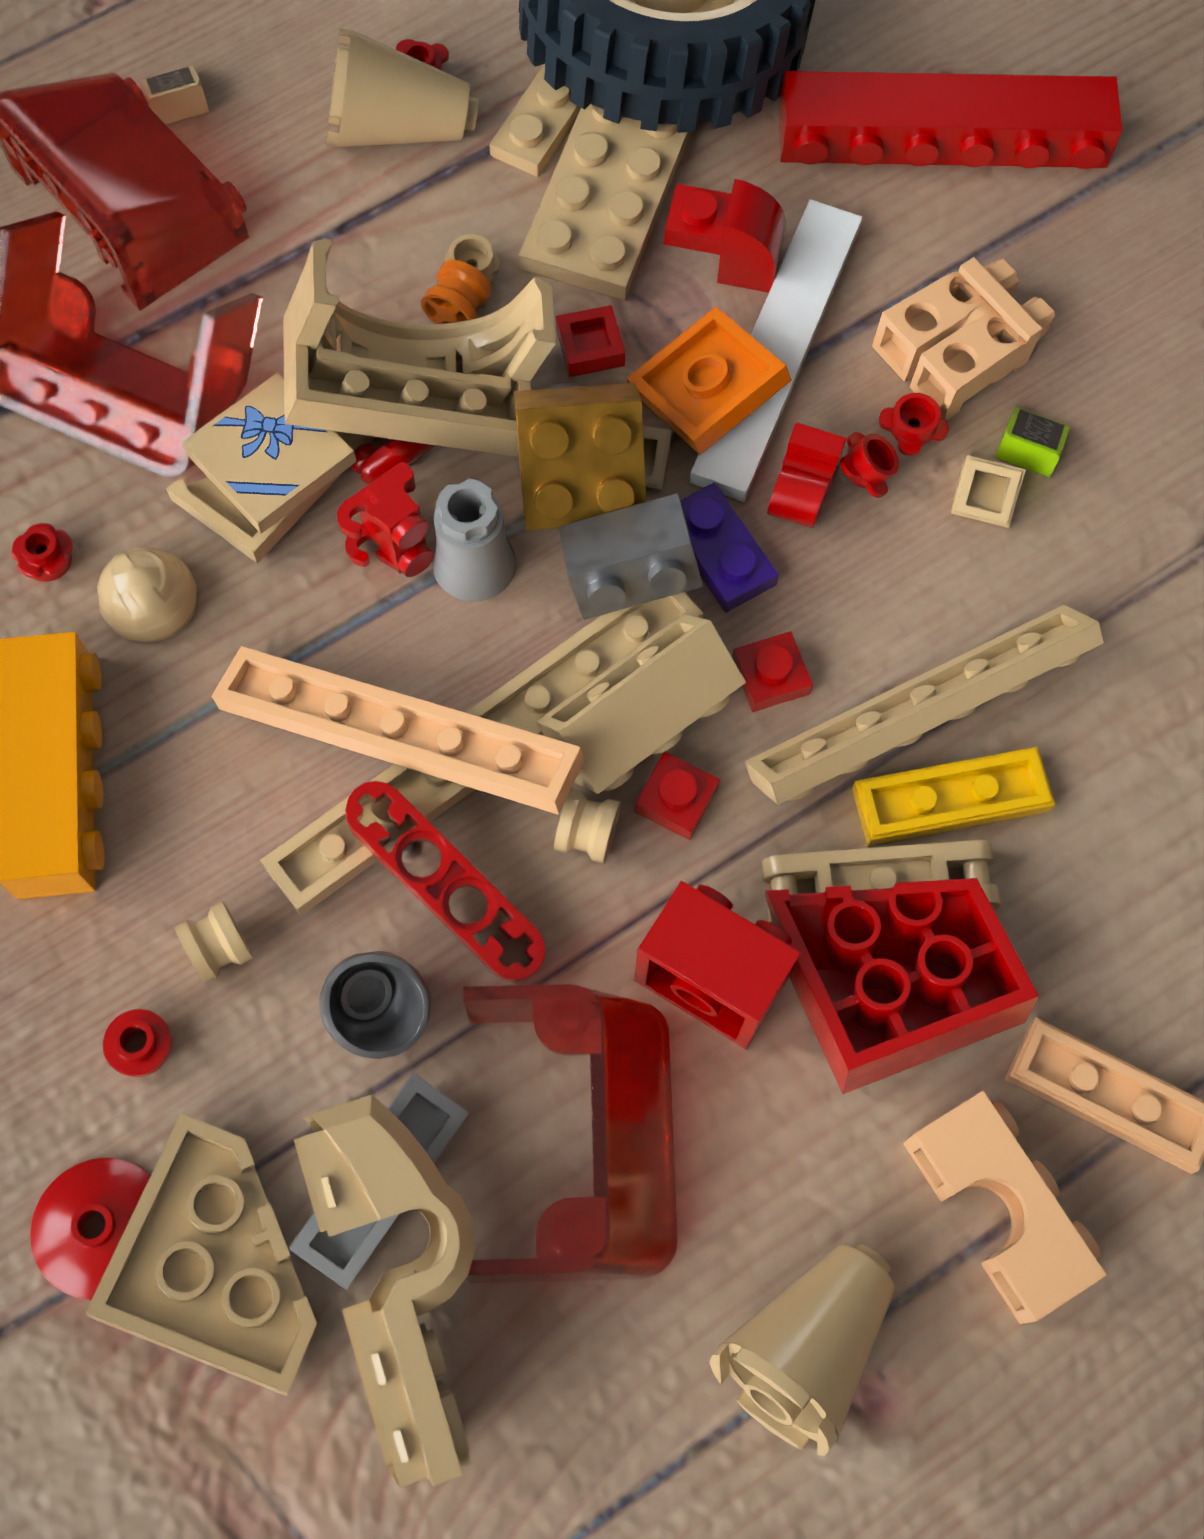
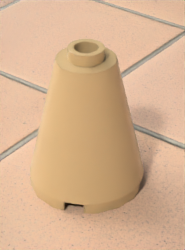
(394, 98)
(810, 1347)

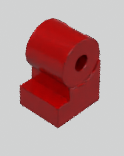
(806, 475)

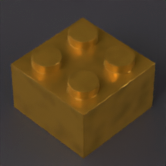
(579, 452)

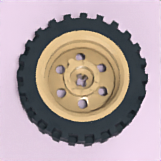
(667, 56)

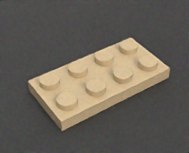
(602, 203)

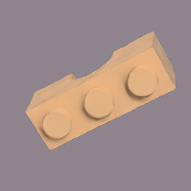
(1046, 1253)

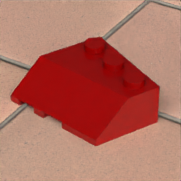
(901, 973)

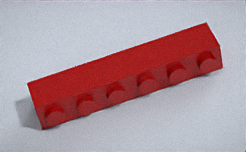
(949, 119)

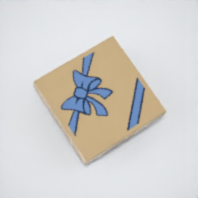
(264, 462)

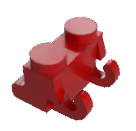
(388, 520)

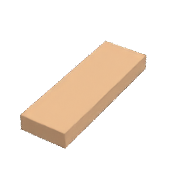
(1110, 1094)

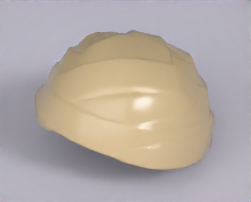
(147, 594)

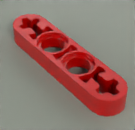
(452, 874)

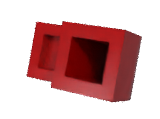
(737, 225)

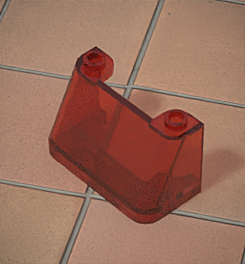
(122, 179)

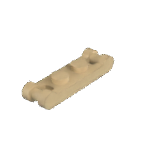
(883, 867)

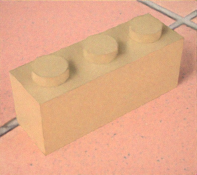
(645, 701)

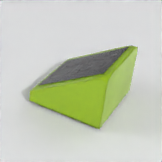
(1032, 442)

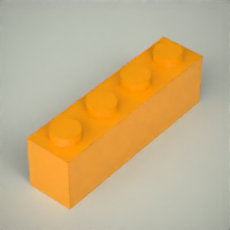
(49, 766)

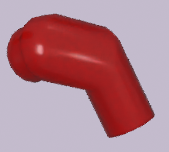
(374, 462)

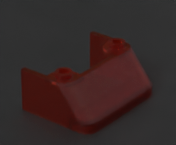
(95, 386)
(632, 1217)

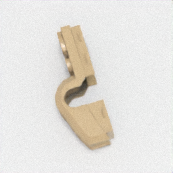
(358, 1172)

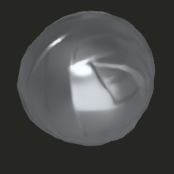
(375, 1004)

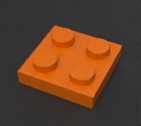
(709, 379)

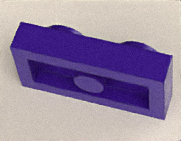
(725, 549)

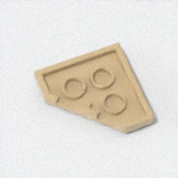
(209, 1264)

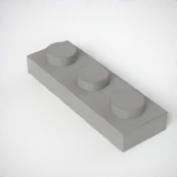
(433, 1123)

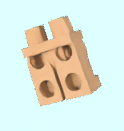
(961, 333)

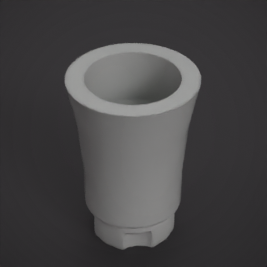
(472, 546)

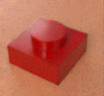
(590, 341)
(772, 671)
(676, 795)

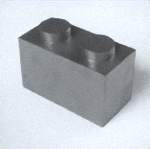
(629, 556)

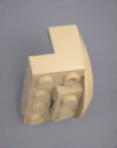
(402, 377)

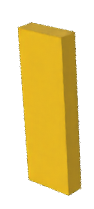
(952, 796)

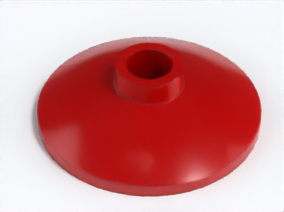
(57, 1232)

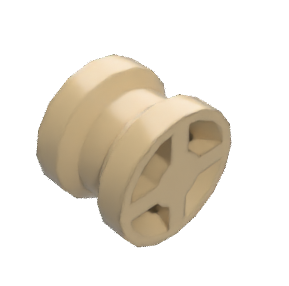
(587, 825)
(213, 942)

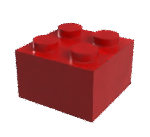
(715, 962)

